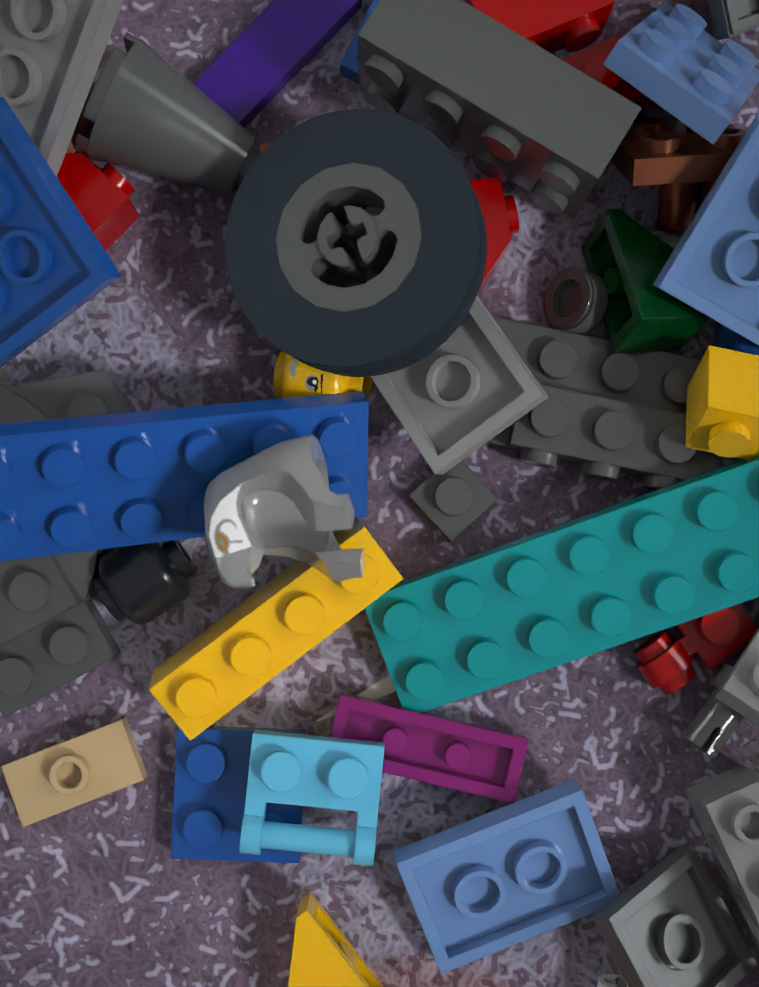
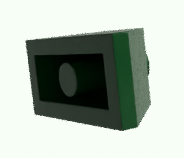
(637, 312)

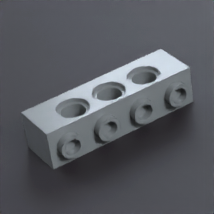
(730, 821)

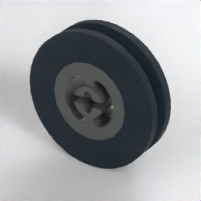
(289, 243)

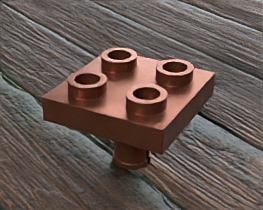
(676, 161)

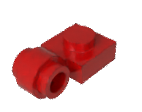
(708, 638)

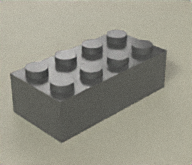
(493, 97)

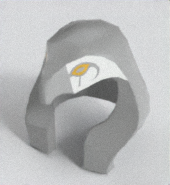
(279, 508)

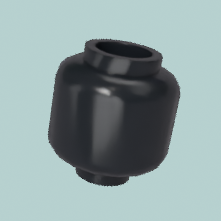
(143, 580)

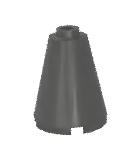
(163, 123)

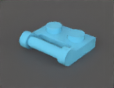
(313, 774)

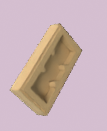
(74, 772)

